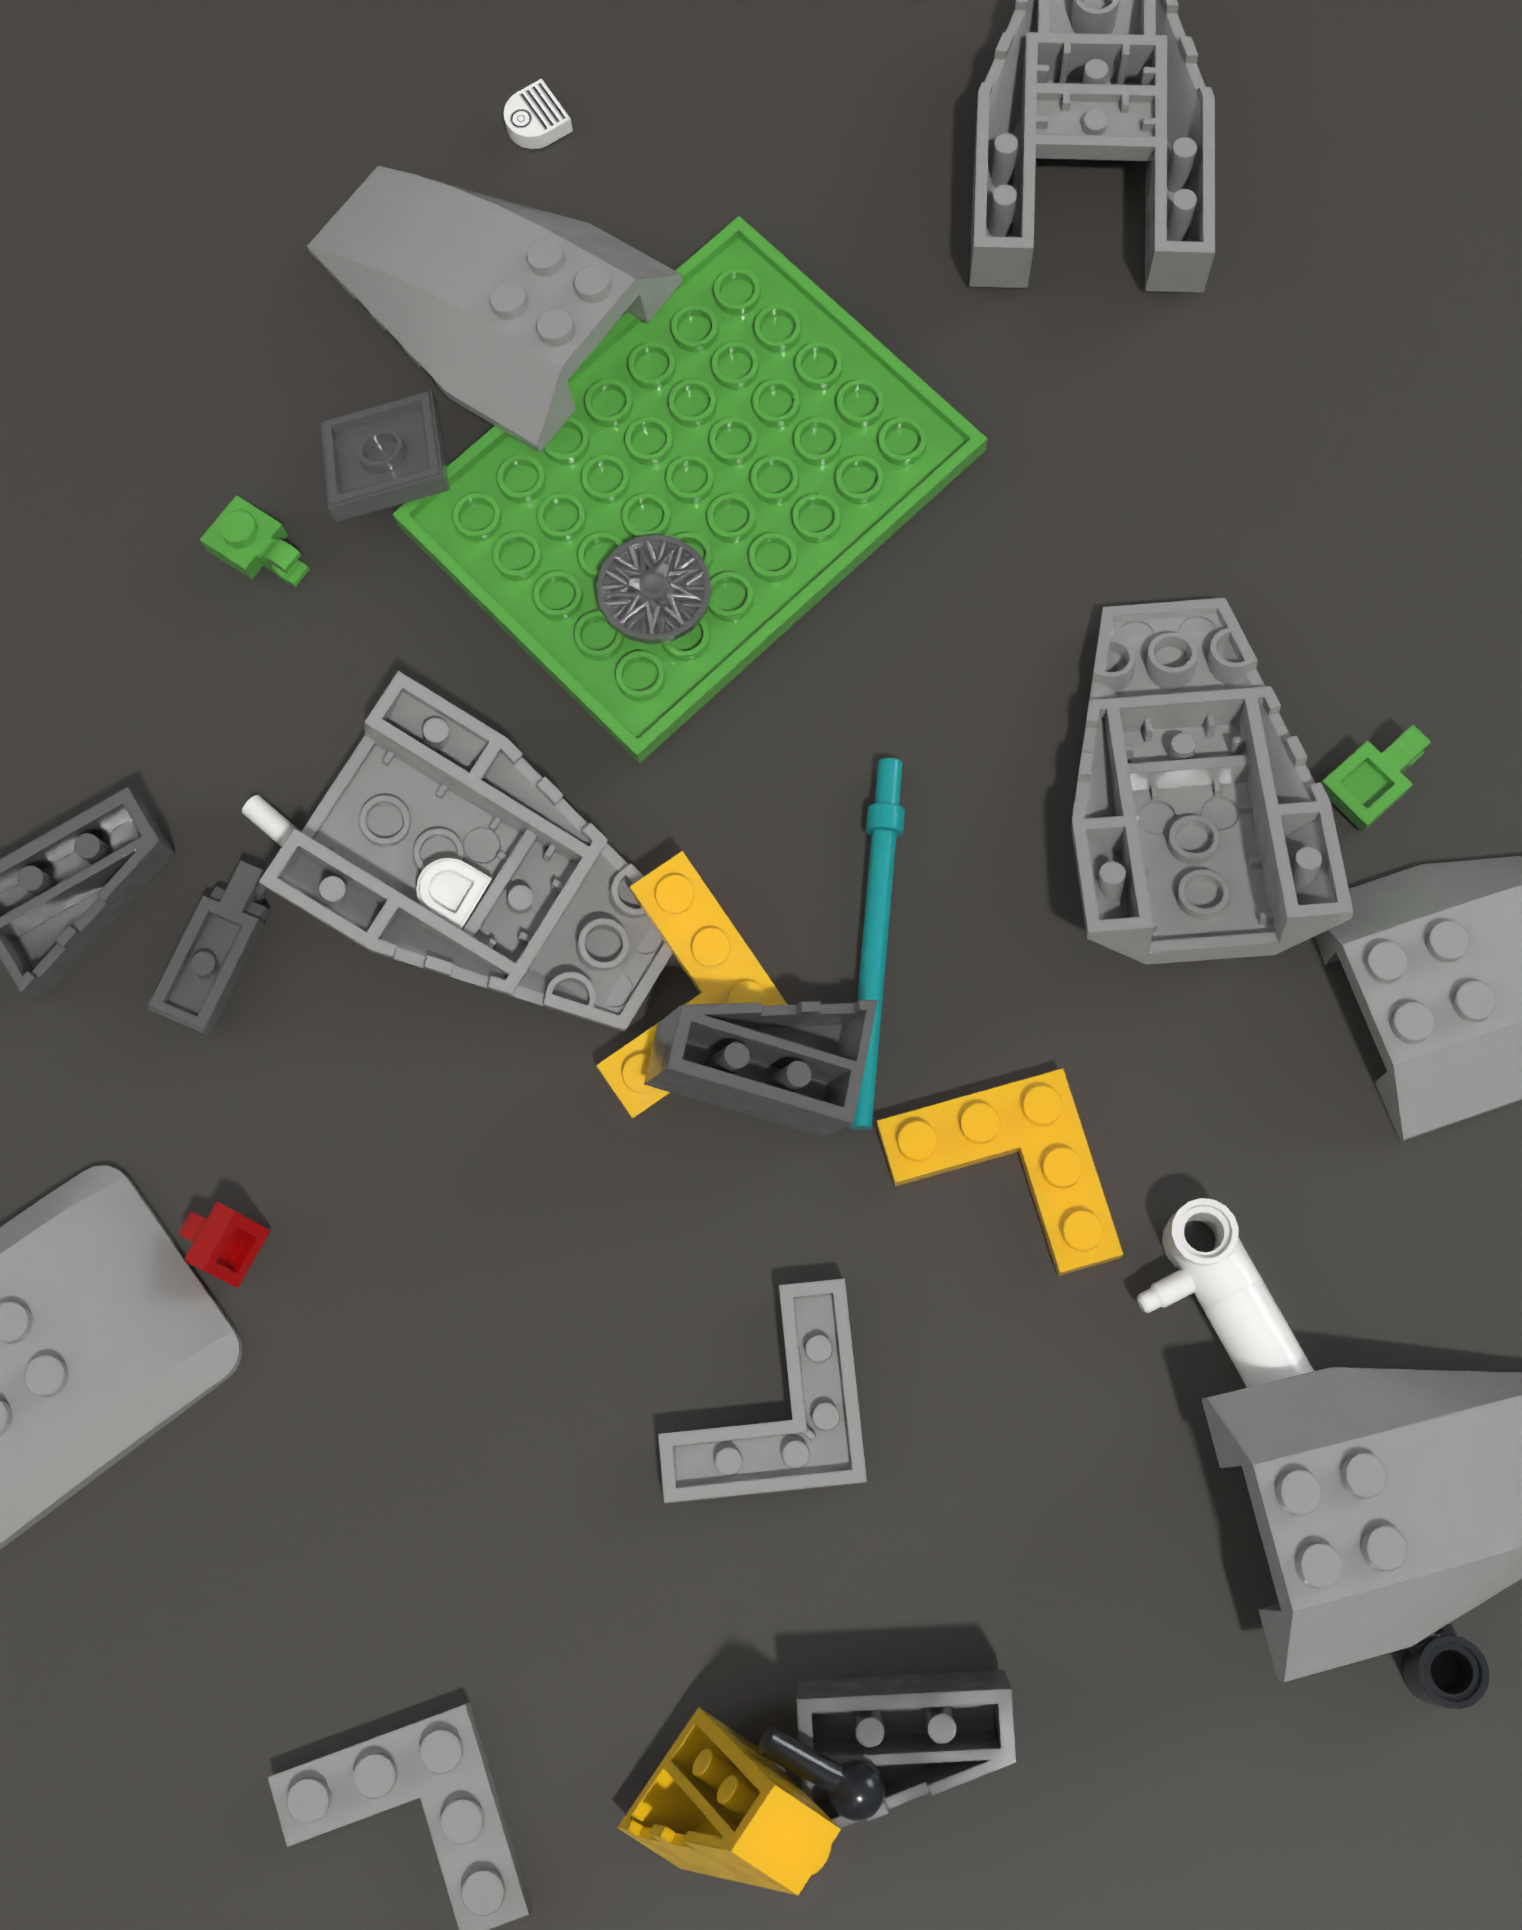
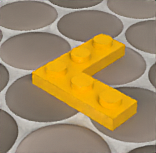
(709, 954)
(1026, 1118)

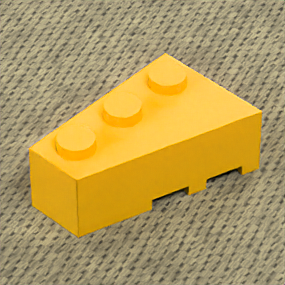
(730, 1812)

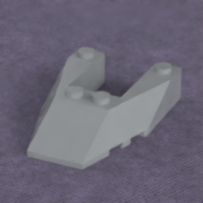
(1095, 88)

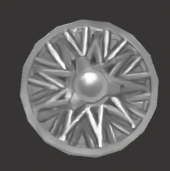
(654, 589)

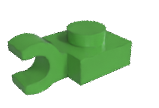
(253, 540)
(1373, 780)

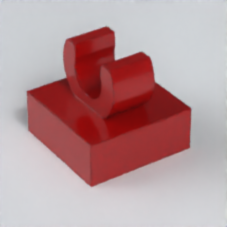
(223, 1243)

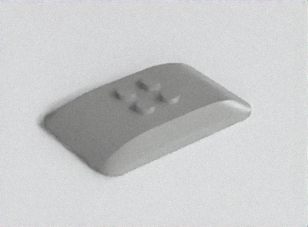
(96, 1340)

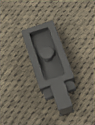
(212, 953)

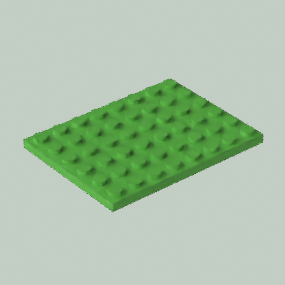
(726, 421)

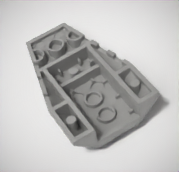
(487, 292)
(448, 786)
(1196, 798)
(1439, 987)
(1376, 1503)

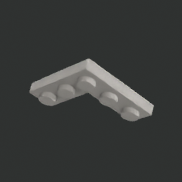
(810, 1451)
(449, 1772)

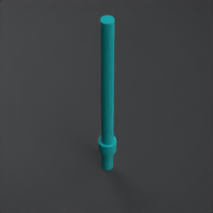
(884, 825)

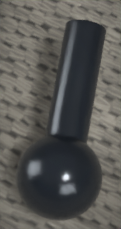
(852, 1787)

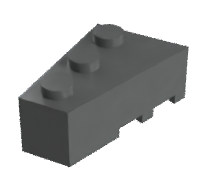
(73, 886)
(768, 1061)
(913, 1728)

